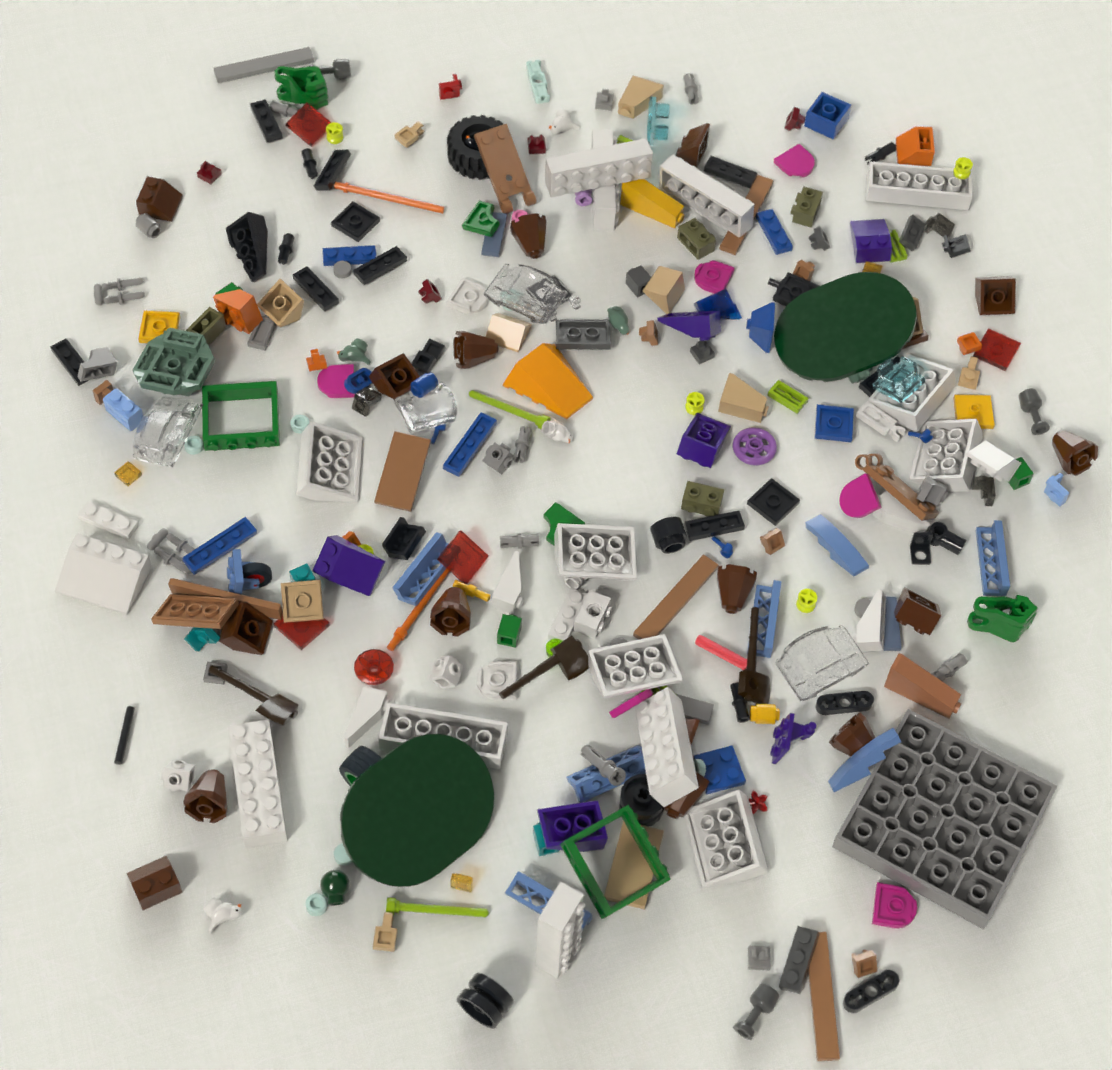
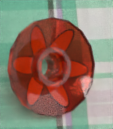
(371, 660)

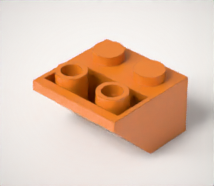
(916, 147)
(238, 309)

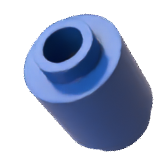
(424, 384)

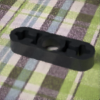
(850, 696)
(874, 982)

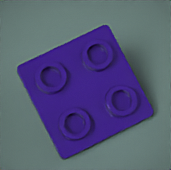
(788, 732)

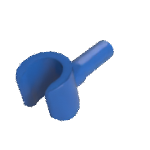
(436, 432)
(925, 436)
(726, 548)

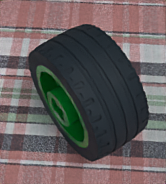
(357, 763)

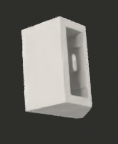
(993, 461)

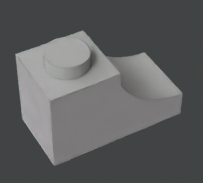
(100, 364)
(931, 491)

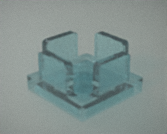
(656, 110)
(898, 380)

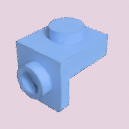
(1055, 490)

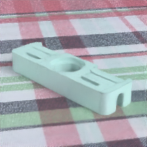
(539, 89)

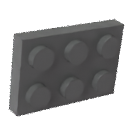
(583, 334)

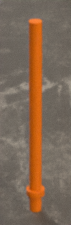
(388, 197)

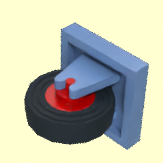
(246, 574)

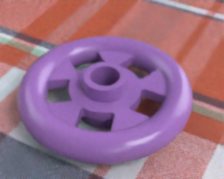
(756, 441)

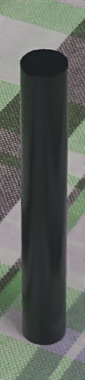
(124, 735)

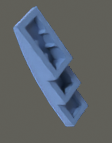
(838, 545)
(857, 765)

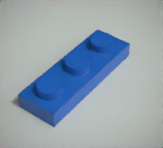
(774, 231)
(352, 255)

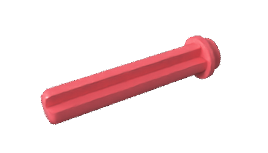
(721, 652)

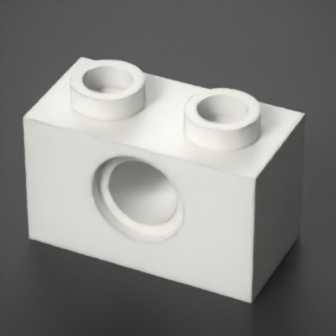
(593, 604)

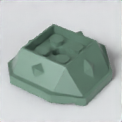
(174, 363)

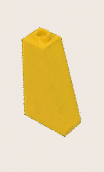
(651, 202)

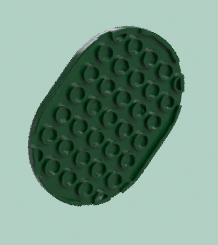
(845, 326)
(417, 810)

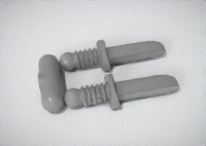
(121, 297)
(170, 558)

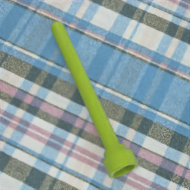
(538, 420)
(394, 906)

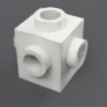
(446, 672)
(178, 775)

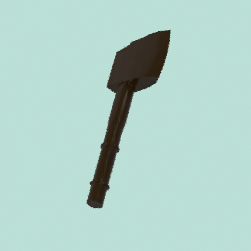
(567, 654)
(753, 685)
(274, 708)

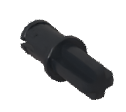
(881, 153)
(309, 163)
(285, 248)
(739, 704)

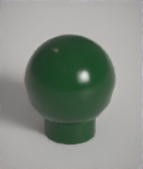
(335, 886)

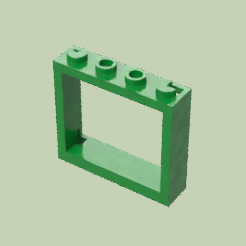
(240, 391)
(585, 876)

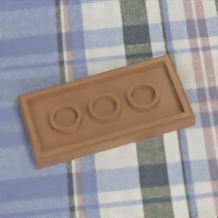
(402, 471)
(195, 611)

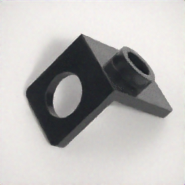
(920, 543)

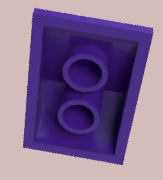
(871, 241)
(695, 324)
(703, 440)
(348, 565)
(567, 820)

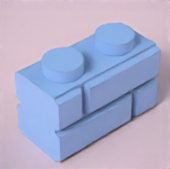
(123, 409)

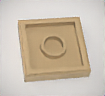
(302, 601)

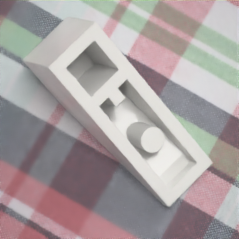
(898, 515)
(508, 592)
(872, 625)
(367, 712)

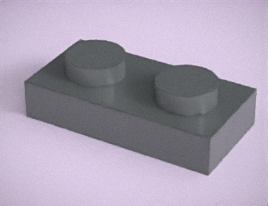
(912, 232)

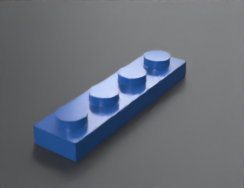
(469, 444)
(219, 545)

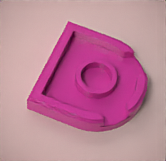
(795, 161)
(713, 276)
(332, 380)
(859, 497)
(631, 703)
(893, 906)

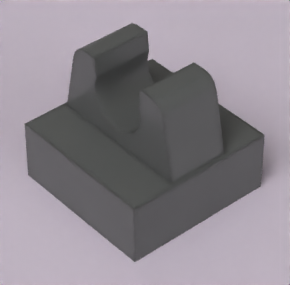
(820, 239)
(702, 352)

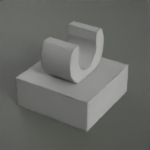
(604, 100)
(758, 958)

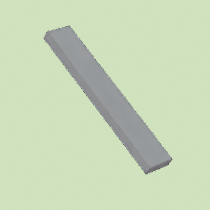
(263, 64)

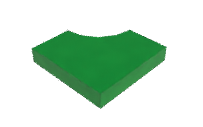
(481, 219)
(558, 514)

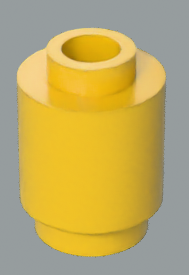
(764, 713)

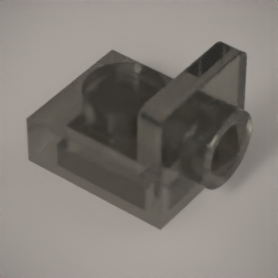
(940, 225)
(365, 399)
(987, 488)

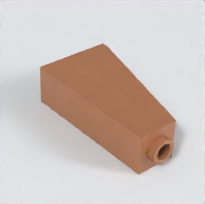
(922, 687)

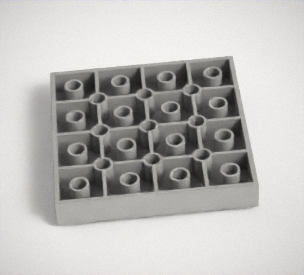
(945, 818)

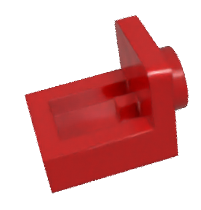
(450, 89)

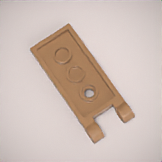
(502, 160)
(896, 487)

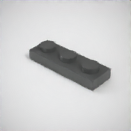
(799, 960)

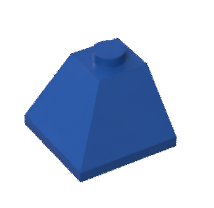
(762, 326)

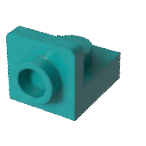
(200, 636)

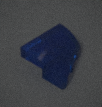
(720, 302)

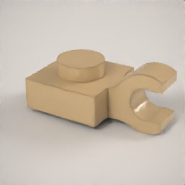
(408, 135)
(969, 376)
(385, 936)

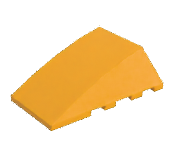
(549, 380)

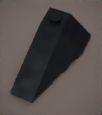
(249, 239)

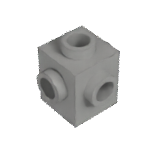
(498, 457)

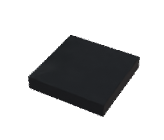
(355, 221)
(773, 501)

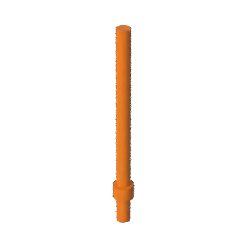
(401, 632)

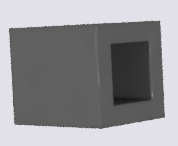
(637, 279)

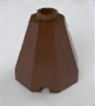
(530, 234)
(473, 349)
(1074, 452)
(735, 586)
(451, 613)
(853, 735)
(207, 798)
(684, 805)

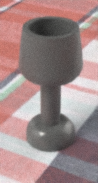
(340, 68)
(1030, 403)
(763, 1001)

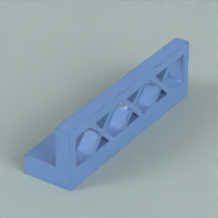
(999, 557)
(421, 569)
(771, 618)
(593, 784)
(539, 890)

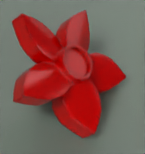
(758, 803)

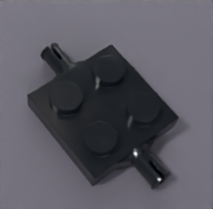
(790, 288)

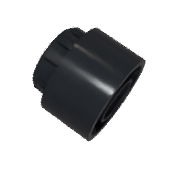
(669, 534)

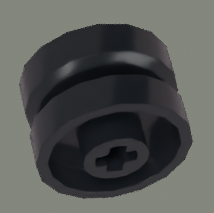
(636, 795)
(485, 1000)

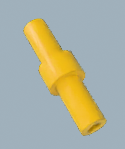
(472, 590)

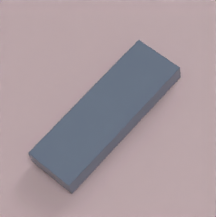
(492, 245)
(892, 631)

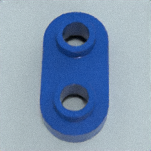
(358, 380)

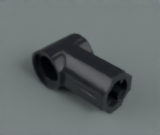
(945, 538)

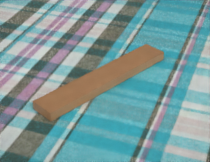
(756, 195)
(676, 598)
(267, 608)
(823, 1002)

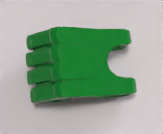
(302, 86)
(1001, 624)

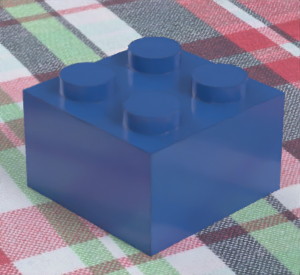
(827, 115)

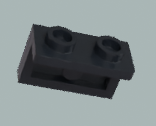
(403, 539)

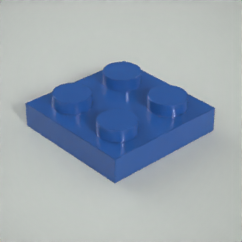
(834, 423)
(722, 769)

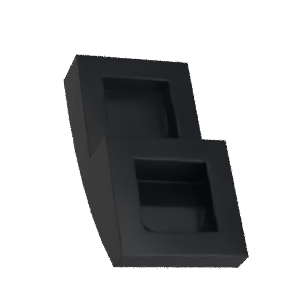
(428, 356)

